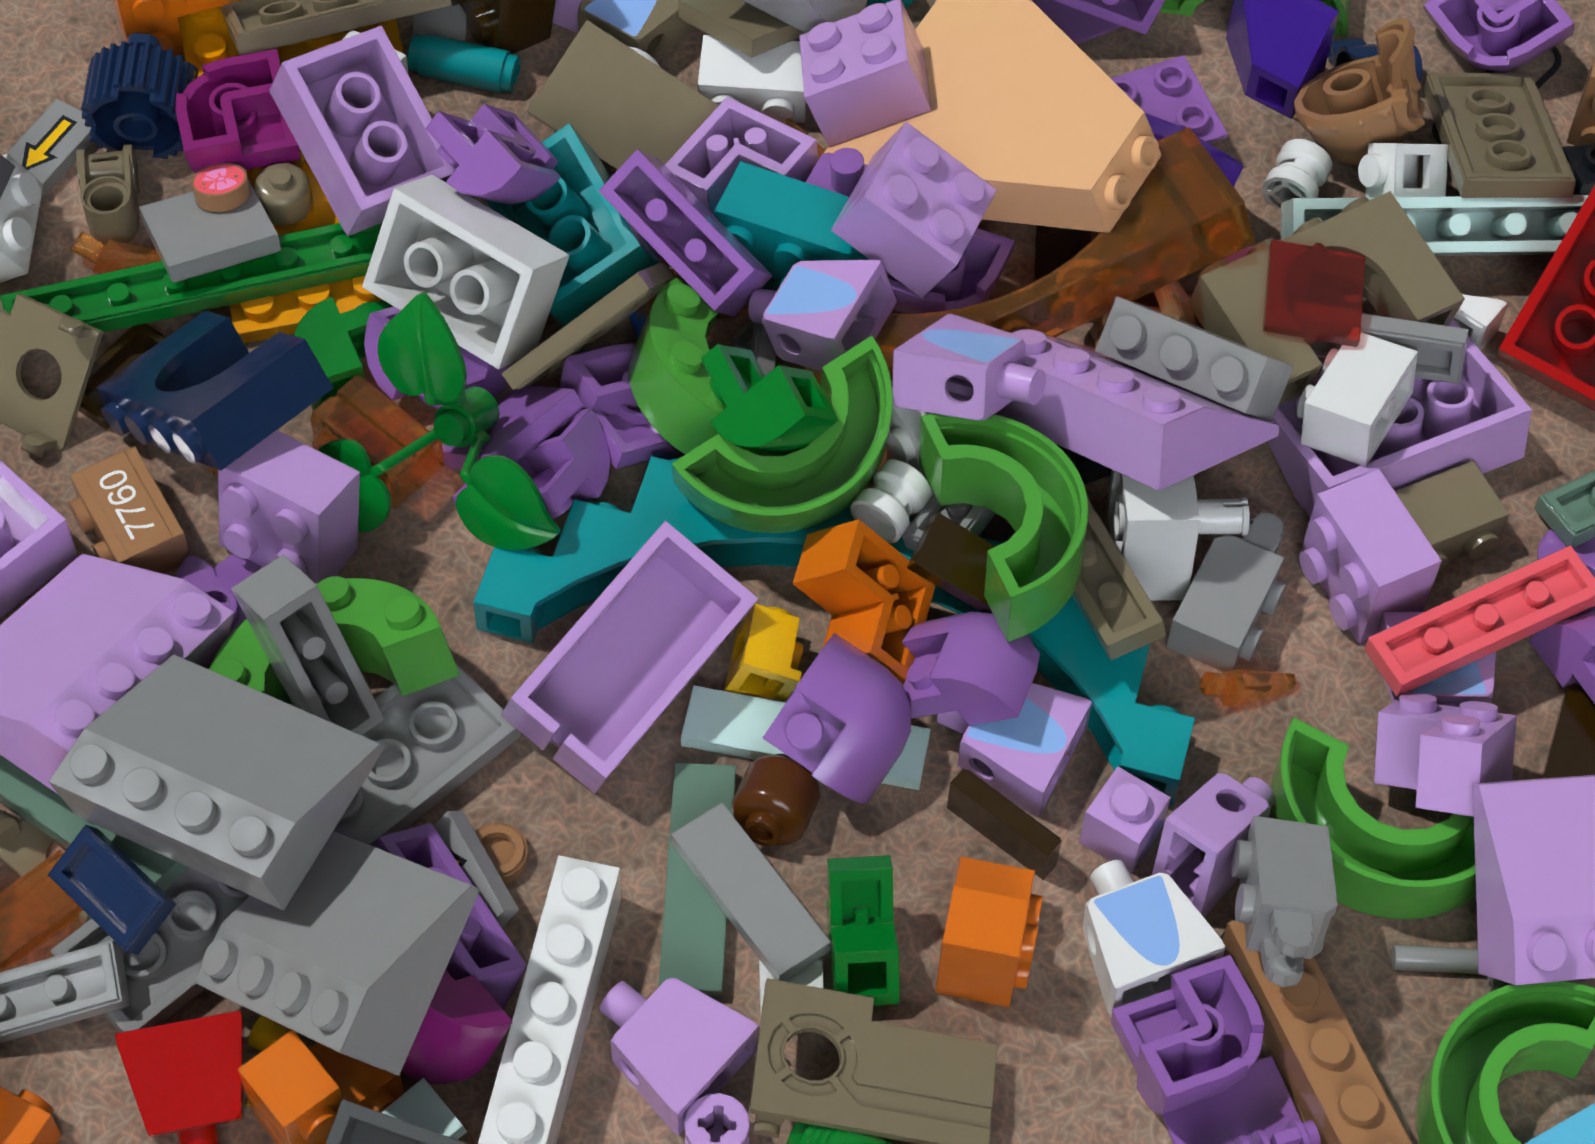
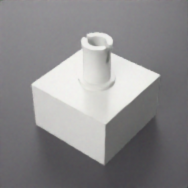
(1162, 527)

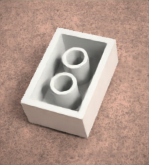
(473, 263)

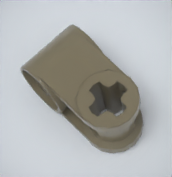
(109, 193)

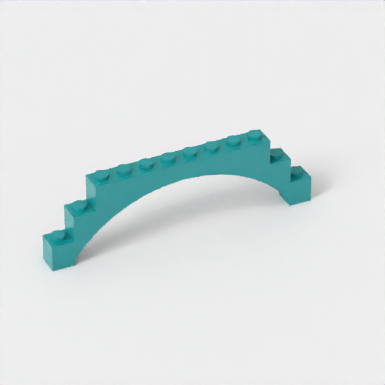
(531, 590)

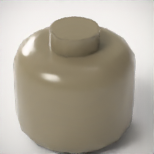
(284, 193)

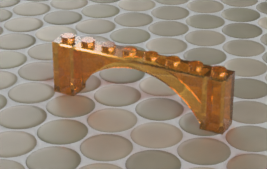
(1173, 227)

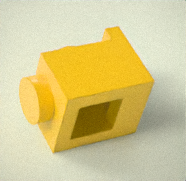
(765, 655)

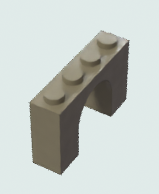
(1399, 281)

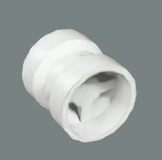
(1298, 172)
(894, 497)

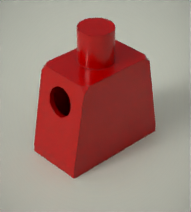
(187, 1075)

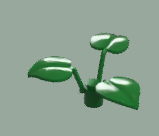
(424, 358)

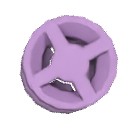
(721, 1110)

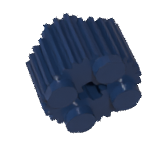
(134, 96)

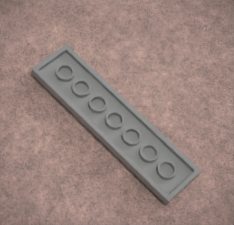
(430, 749)

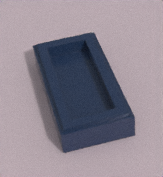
(112, 889)

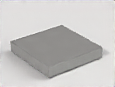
(204, 241)

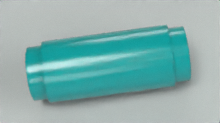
(463, 63)

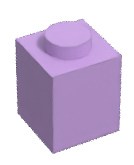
(1124, 819)

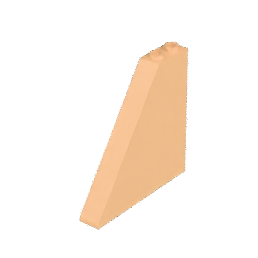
(1027, 116)

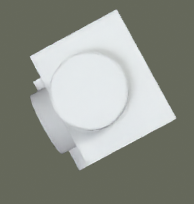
(1395, 169)

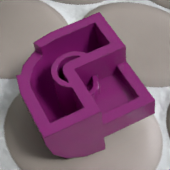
(233, 116)
(456, 1033)

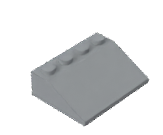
(217, 777)
(349, 952)

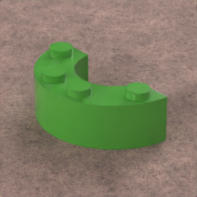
(669, 372)
(810, 483)
(1031, 486)
(382, 625)
(1374, 864)
(1494, 1039)

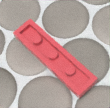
(1482, 621)

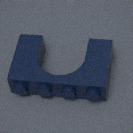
(208, 394)

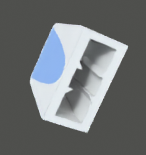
(1143, 934)

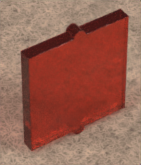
(1314, 293)

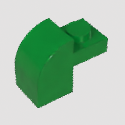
(337, 340)
(766, 411)
(862, 928)

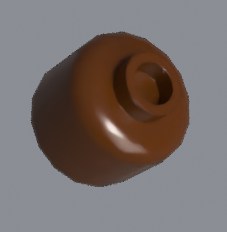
(775, 799)

